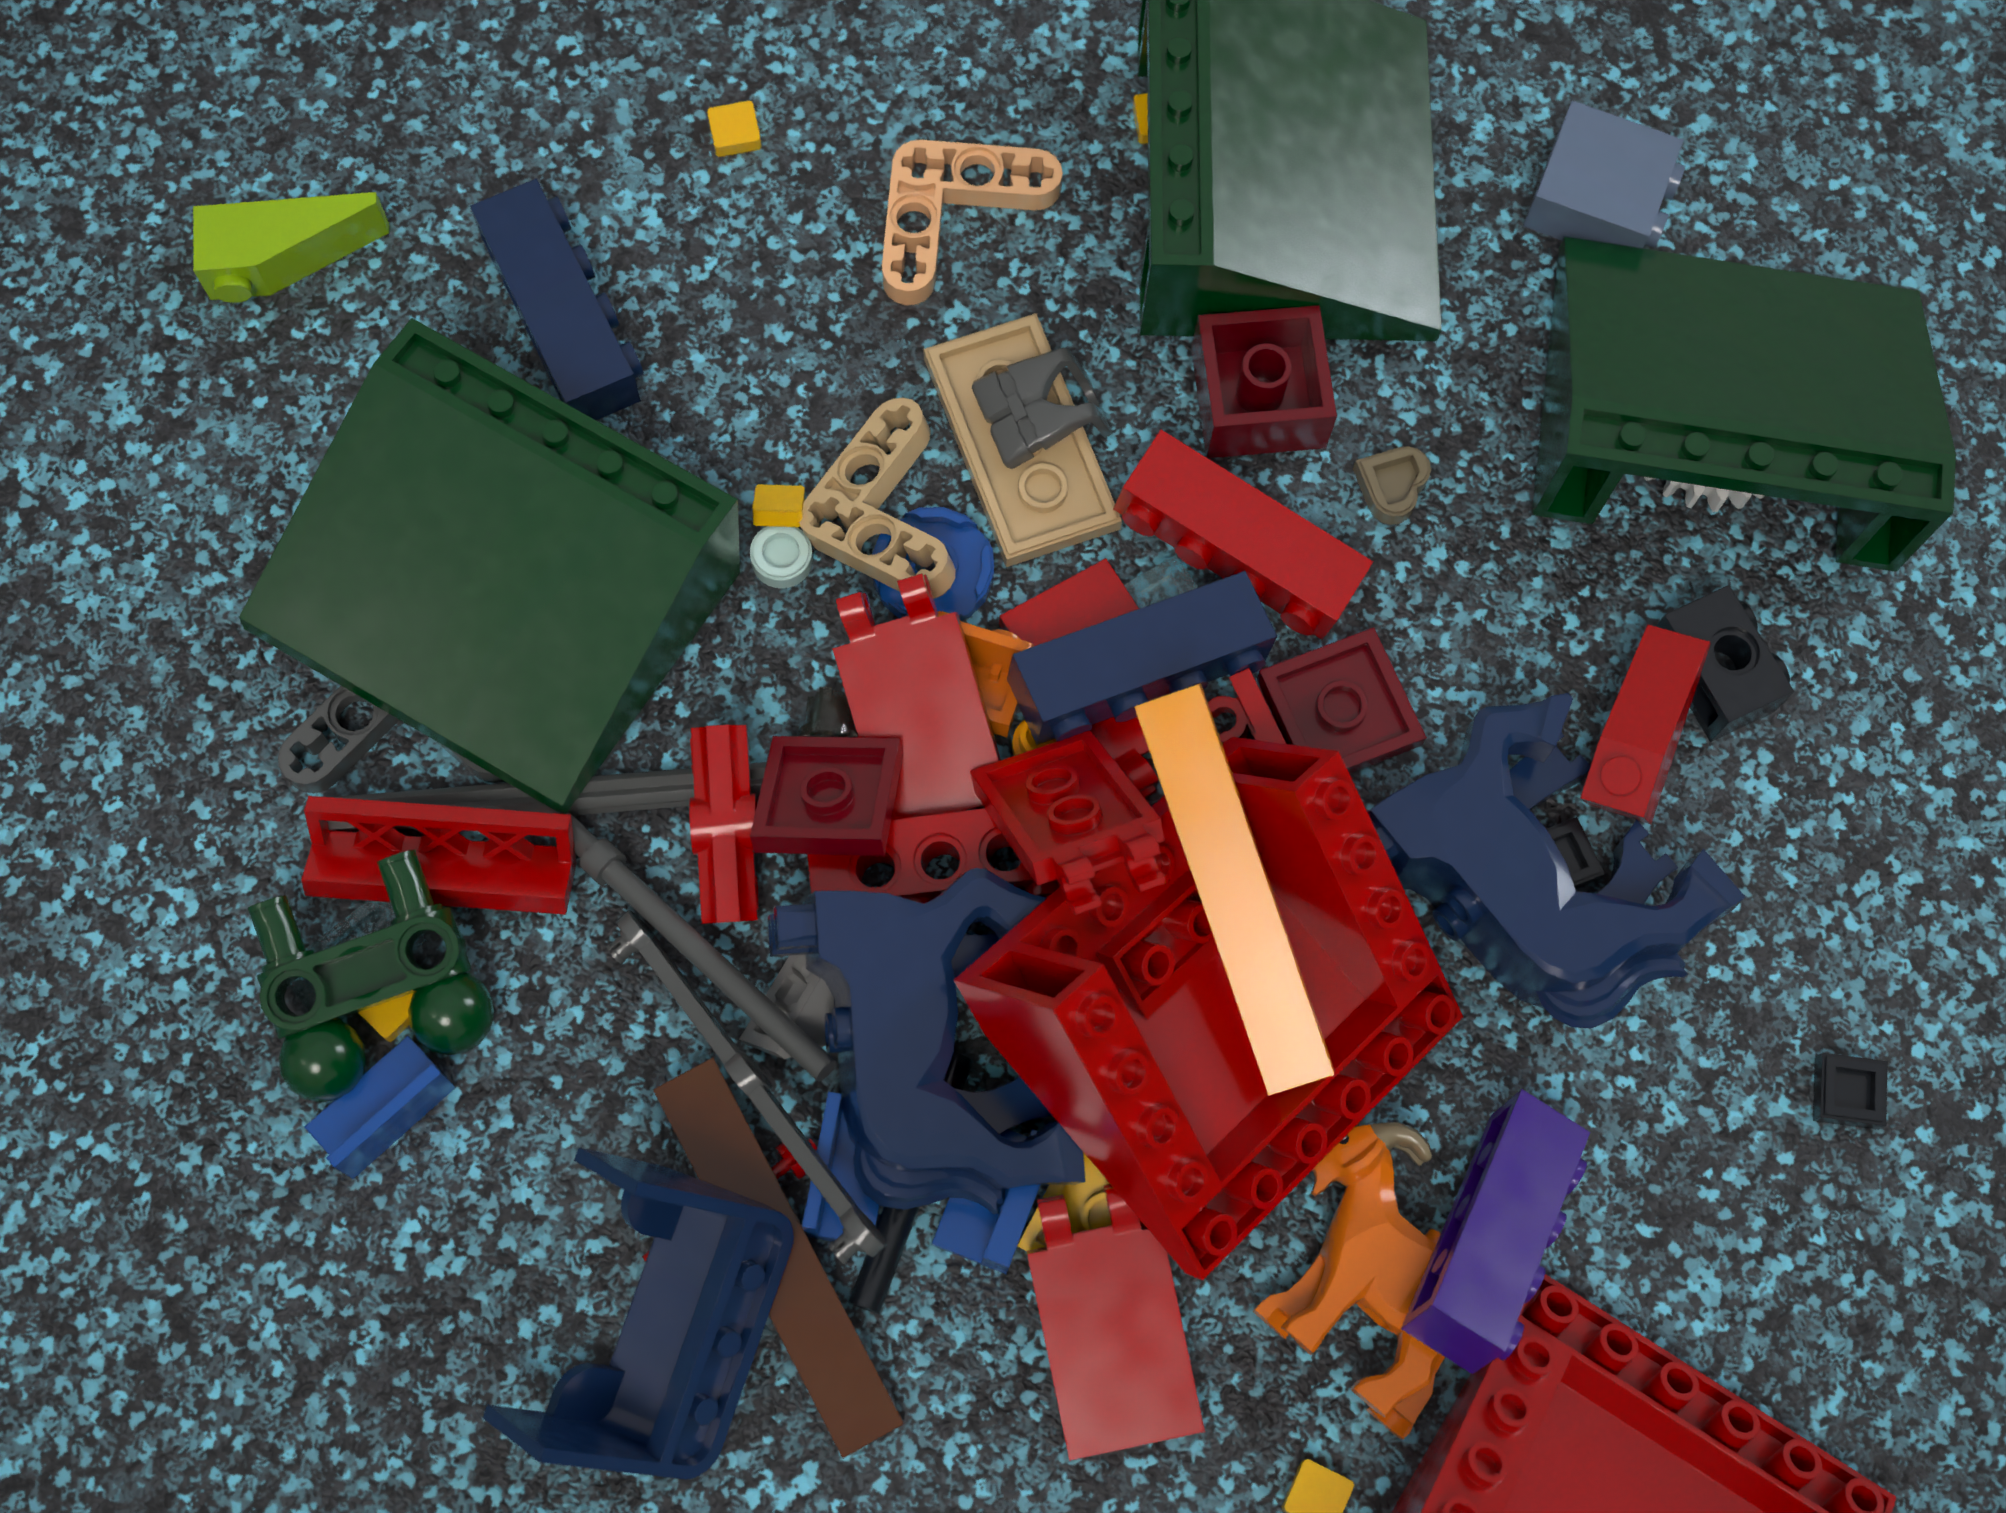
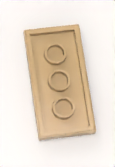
(1046, 500)

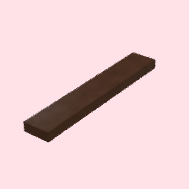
(805, 1305)

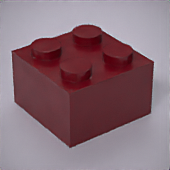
(1263, 381)

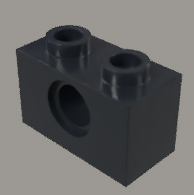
(1727, 697)

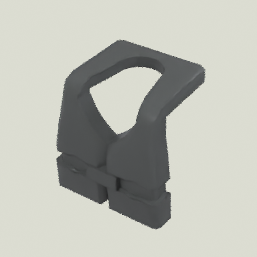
(1020, 411)

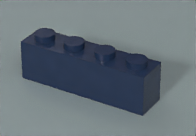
(556, 302)
(1140, 658)

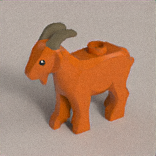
(1367, 1261)

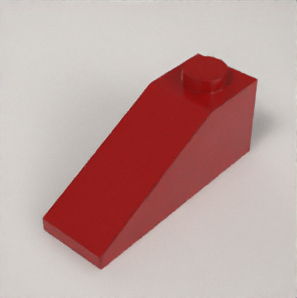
(1645, 725)

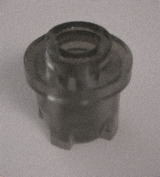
(828, 715)

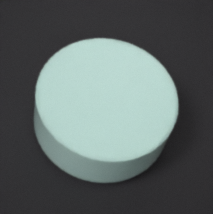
(781, 556)

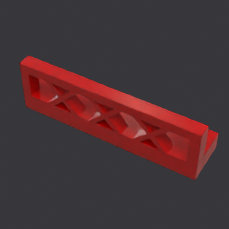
(459, 872)

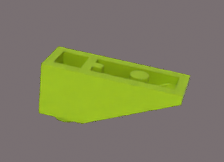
(274, 243)

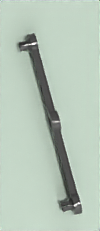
(858, 1229)

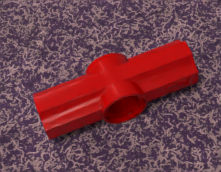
(722, 823)

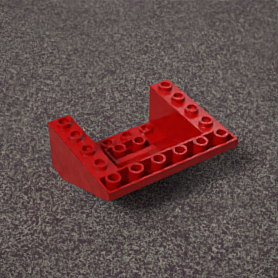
(1139, 1037)
(1617, 1425)

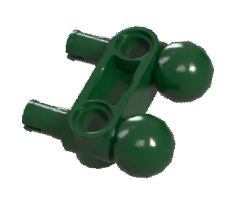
(322, 1053)

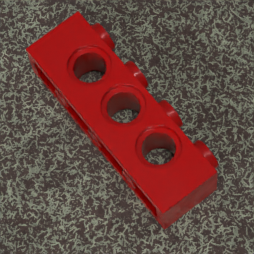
(910, 847)

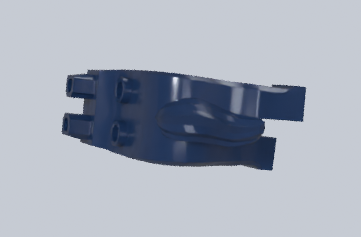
(1509, 894)
(895, 1035)

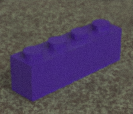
(1498, 1234)

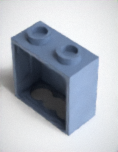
(1606, 180)

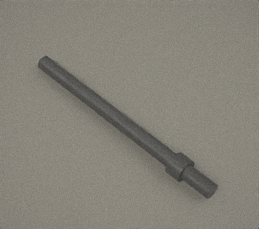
(607, 866)

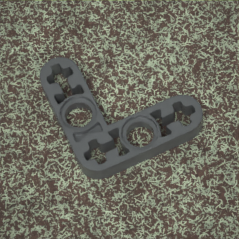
(357, 743)

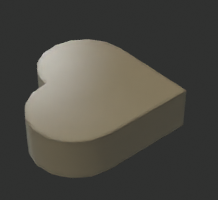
(1392, 482)

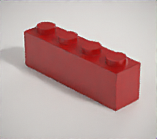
(1236, 528)

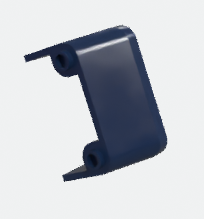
(684, 1339)

